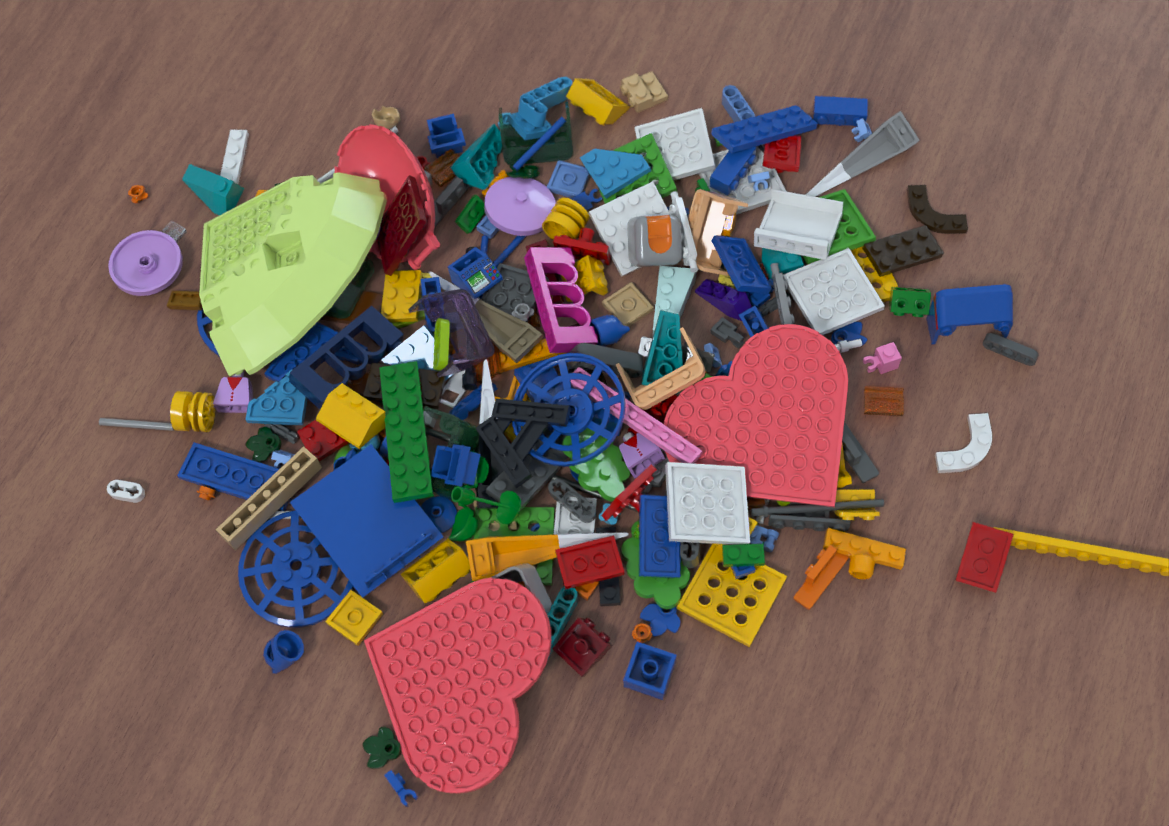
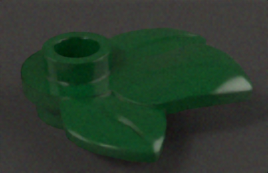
(526, 172)
(262, 444)
(378, 748)

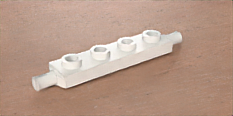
(688, 247)

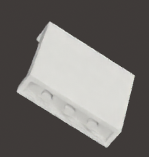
(799, 224)

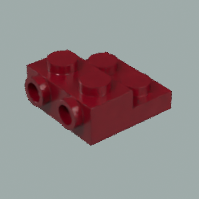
(582, 645)

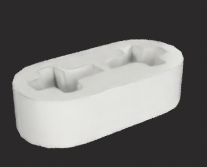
(127, 487)

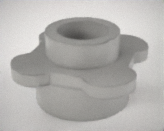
(523, 308)

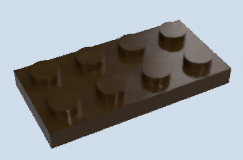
(902, 250)
(431, 386)

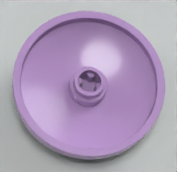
(518, 205)
(145, 263)

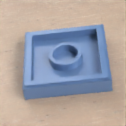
(568, 179)

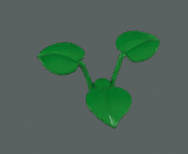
(465, 523)

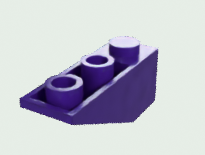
(724, 298)

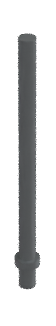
(765, 511)

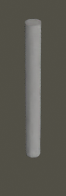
(135, 424)

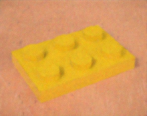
(400, 294)

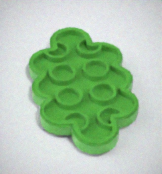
(603, 472)
(663, 590)

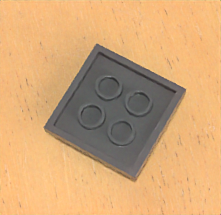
(511, 290)

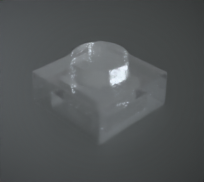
(174, 230)

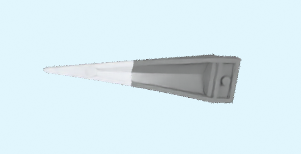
(884, 143)

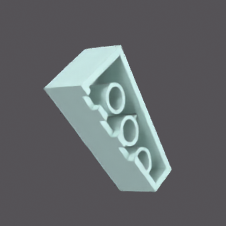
(673, 290)

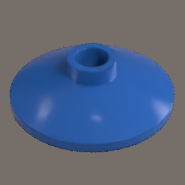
(446, 517)

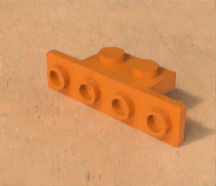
(820, 576)

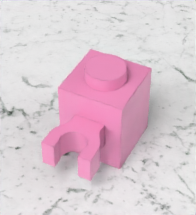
(885, 359)

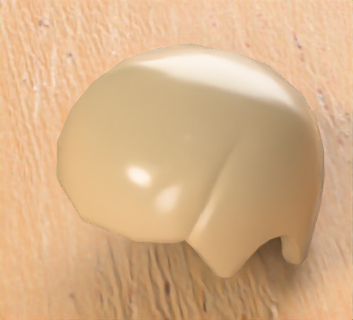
(386, 117)

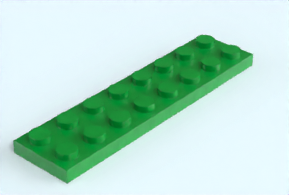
(406, 432)

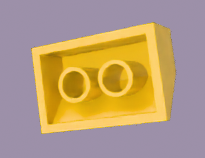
(596, 101)
(351, 416)
(437, 570)

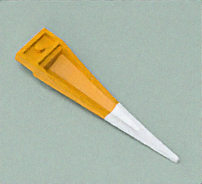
(497, 553)

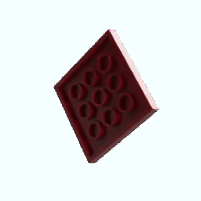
(401, 225)

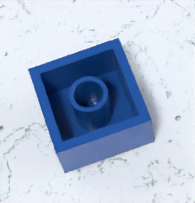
(649, 670)

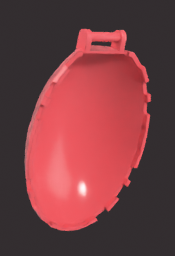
(383, 156)

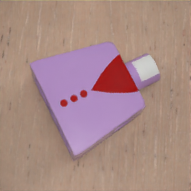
(233, 394)
(639, 453)

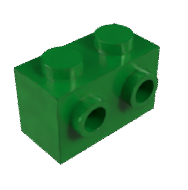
(909, 301)

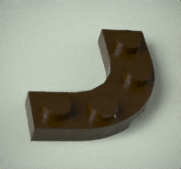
(933, 220)

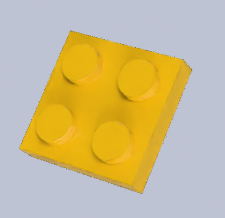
(354, 617)

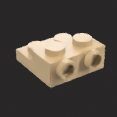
(643, 91)

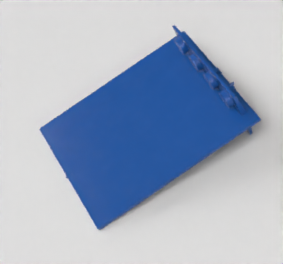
(361, 524)

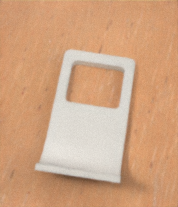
(455, 385)

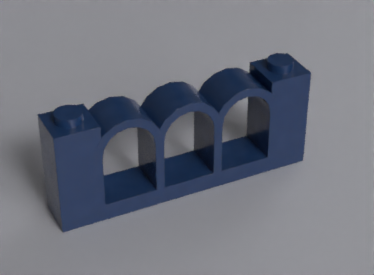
(370, 322)

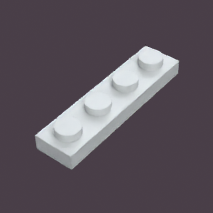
(234, 155)

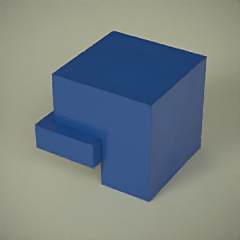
(445, 135)
(455, 465)

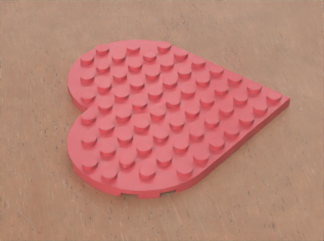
(772, 415)
(456, 679)

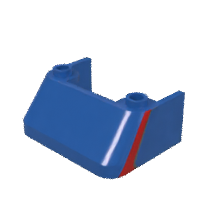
(971, 307)

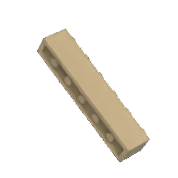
(269, 498)

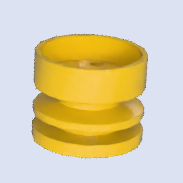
(565, 219)
(192, 411)

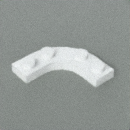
(972, 454)

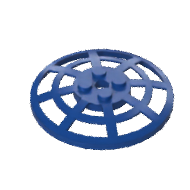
(575, 399)
(288, 578)

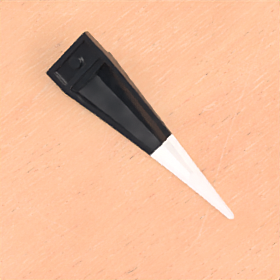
(495, 468)

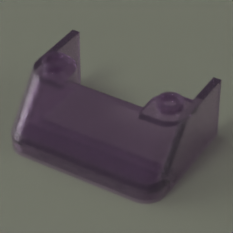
(466, 328)

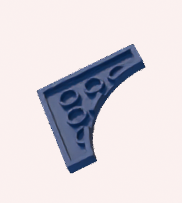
(306, 346)

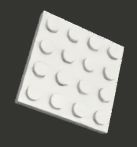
(682, 143)
(745, 190)
(614, 216)
(833, 292)
(707, 503)

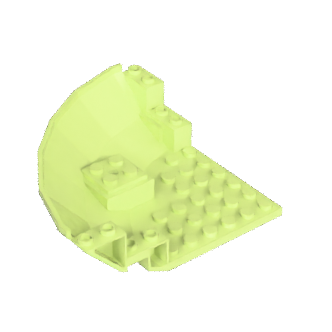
(284, 263)

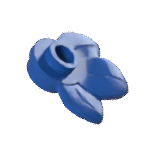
(849, 333)
(660, 620)

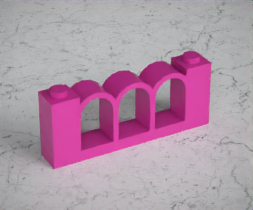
(559, 261)

